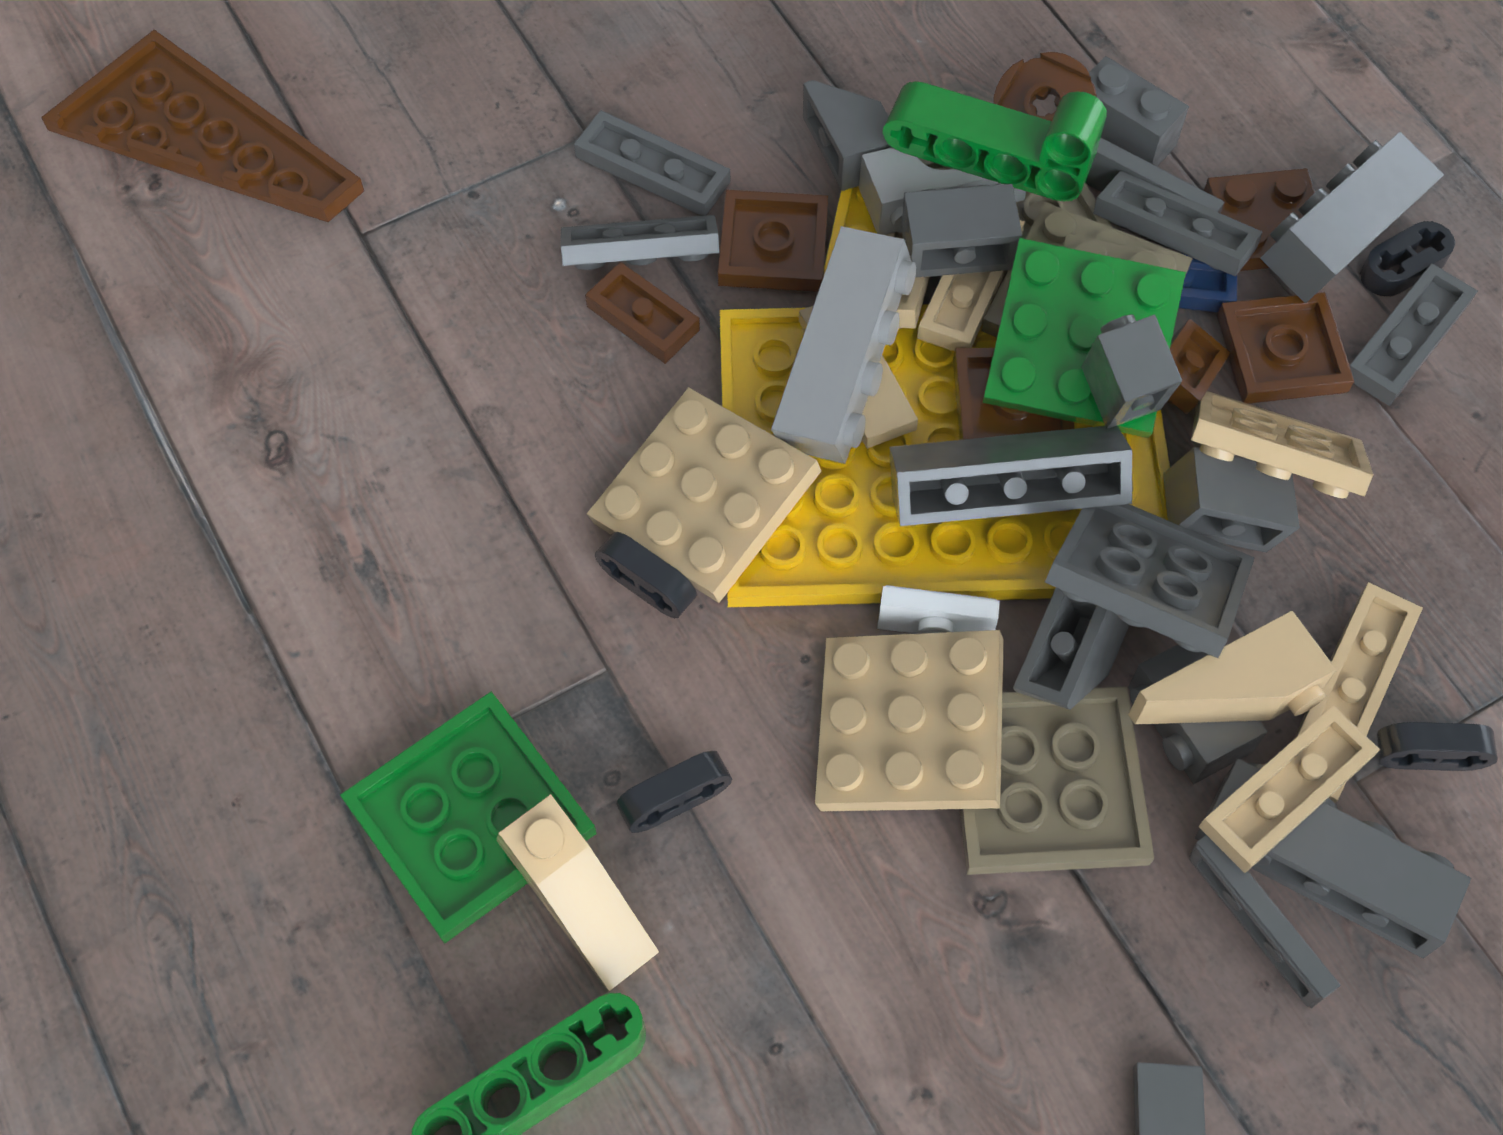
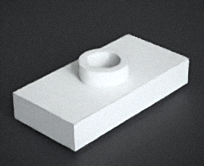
(934, 611)

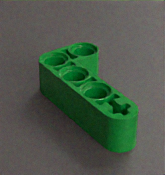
(999, 141)
(525, 1072)

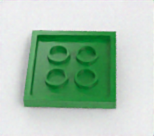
(1053, 318)
(445, 802)

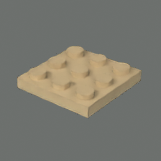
(1281, 445)
(705, 492)
(911, 722)

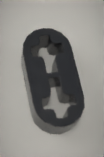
(1401, 251)
(646, 574)
(1437, 746)
(674, 791)

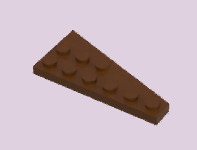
(188, 120)

